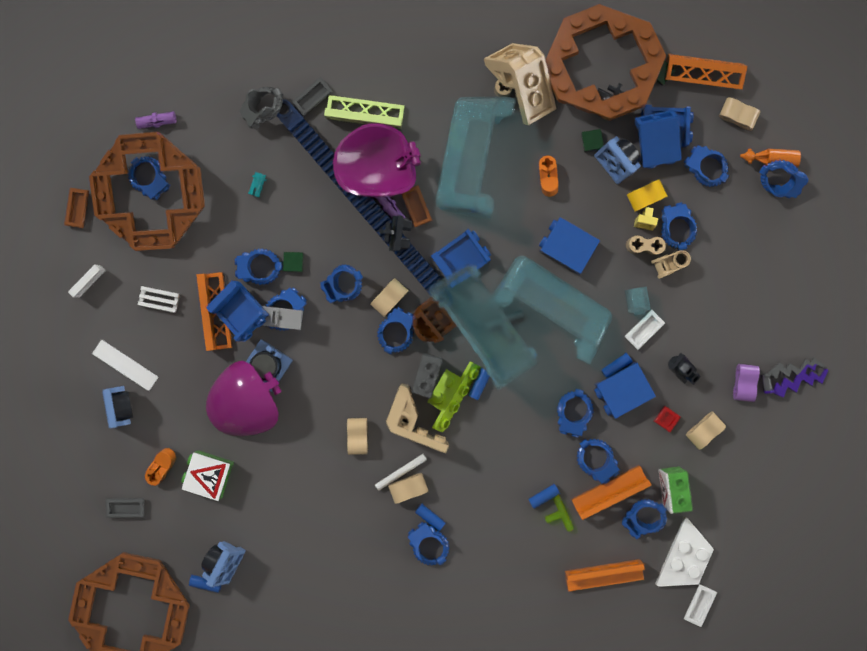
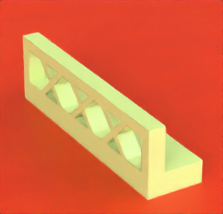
(362, 117)

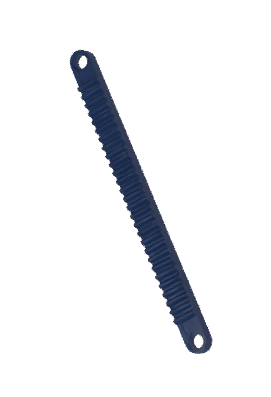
(365, 205)

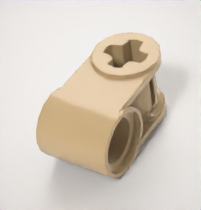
(669, 263)

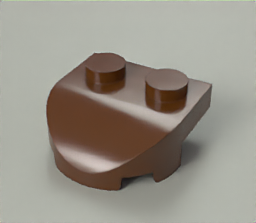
(432, 321)

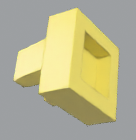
(646, 220)

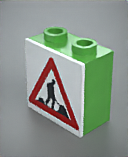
(206, 475)
(675, 489)

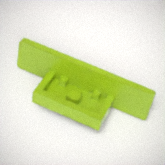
(450, 393)

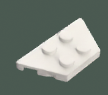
(686, 557)

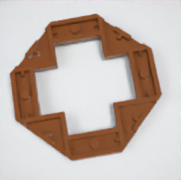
(619, 26)
(170, 159)
(106, 577)

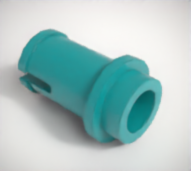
(257, 183)

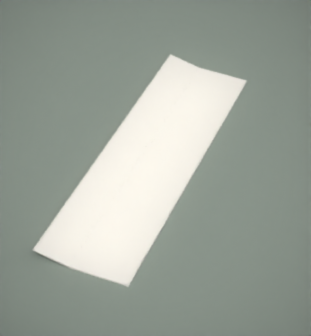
(125, 365)

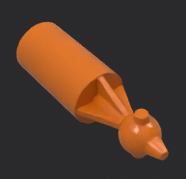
(770, 155)

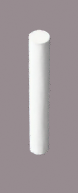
(400, 472)

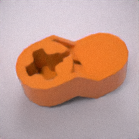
(547, 167)
(155, 473)

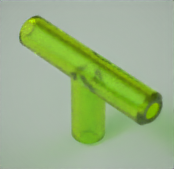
(561, 513)

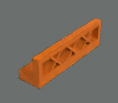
(701, 63)
(207, 317)
(611, 492)
(604, 575)

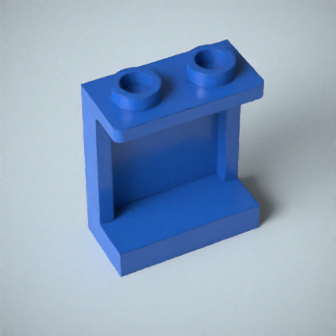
(685, 119)
(659, 139)
(569, 245)
(461, 252)
(238, 310)
(624, 391)

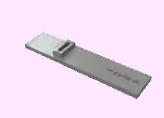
(283, 318)

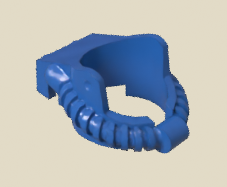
(694, 160)
(157, 186)
(792, 187)
(679, 211)
(244, 263)
(332, 289)
(291, 296)
(396, 316)
(574, 427)
(607, 470)
(637, 527)
(422, 532)

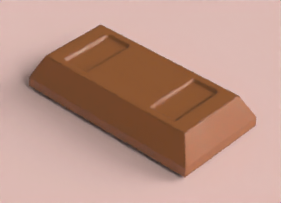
(416, 206)
(76, 207)

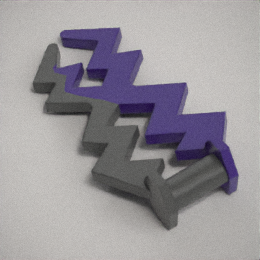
(800, 375)

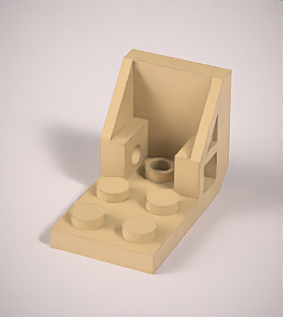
(527, 72)
(405, 408)

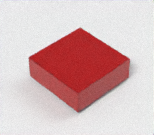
(667, 419)

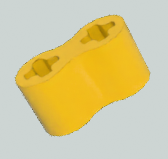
(647, 195)

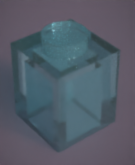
(637, 300)

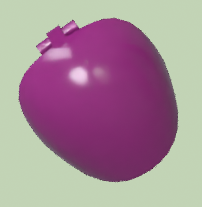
(376, 161)
(242, 402)

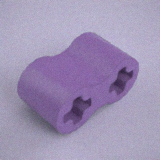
(746, 382)

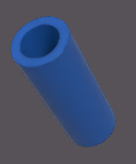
(617, 365)
(479, 384)
(544, 496)
(430, 517)
(200, 582)

